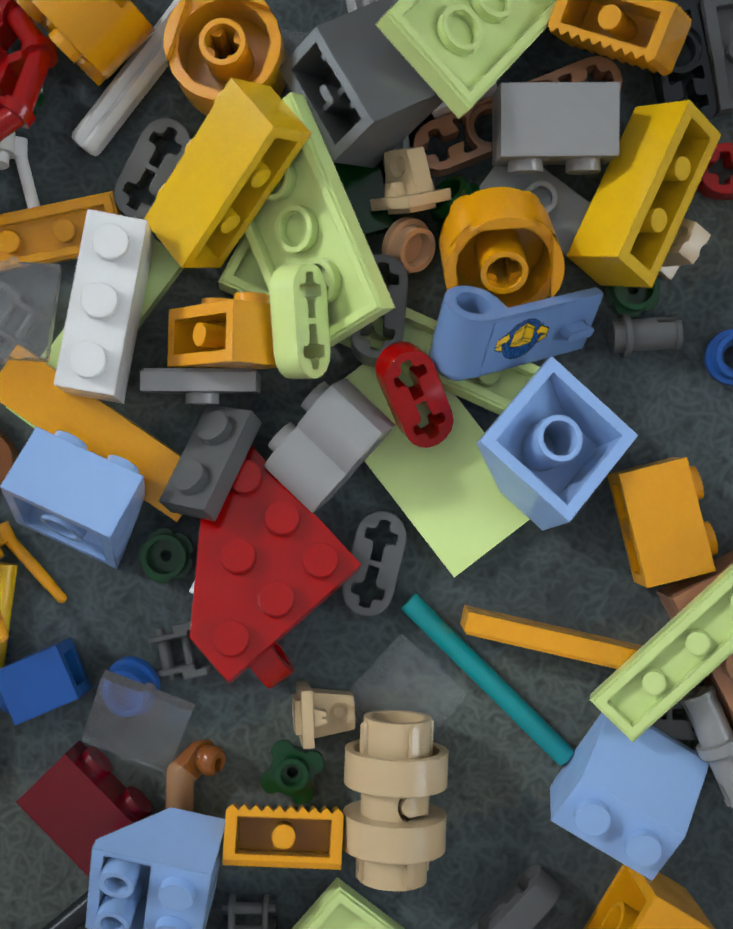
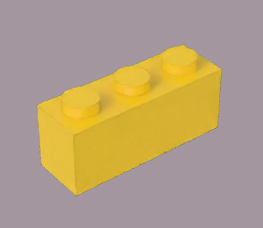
(226, 174)
(644, 194)

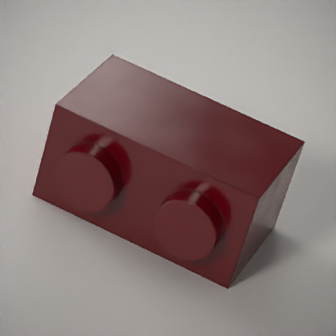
(82, 802)

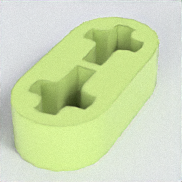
(300, 321)

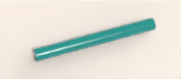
(487, 679)

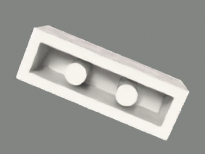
(105, 306)

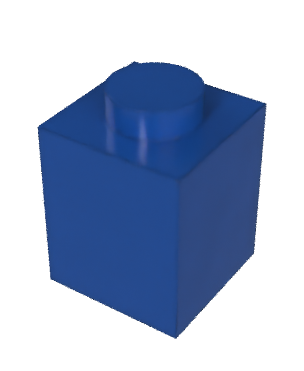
(42, 681)

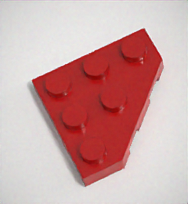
(260, 570)

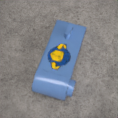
(484, 336)

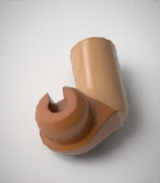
(196, 760)

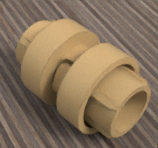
(393, 824)

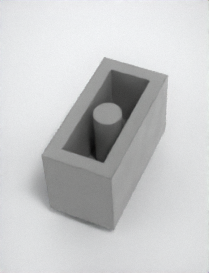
(555, 126)

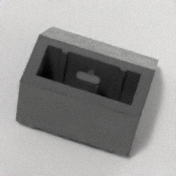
(359, 86)

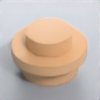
(410, 243)

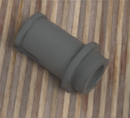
(644, 334)

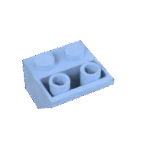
(156, 873)

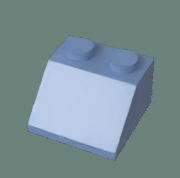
(553, 446)
(75, 495)
(629, 794)

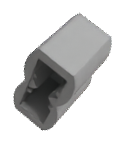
(327, 443)

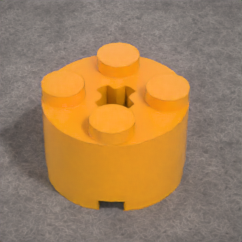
(211, 29)
(92, 32)
(502, 245)

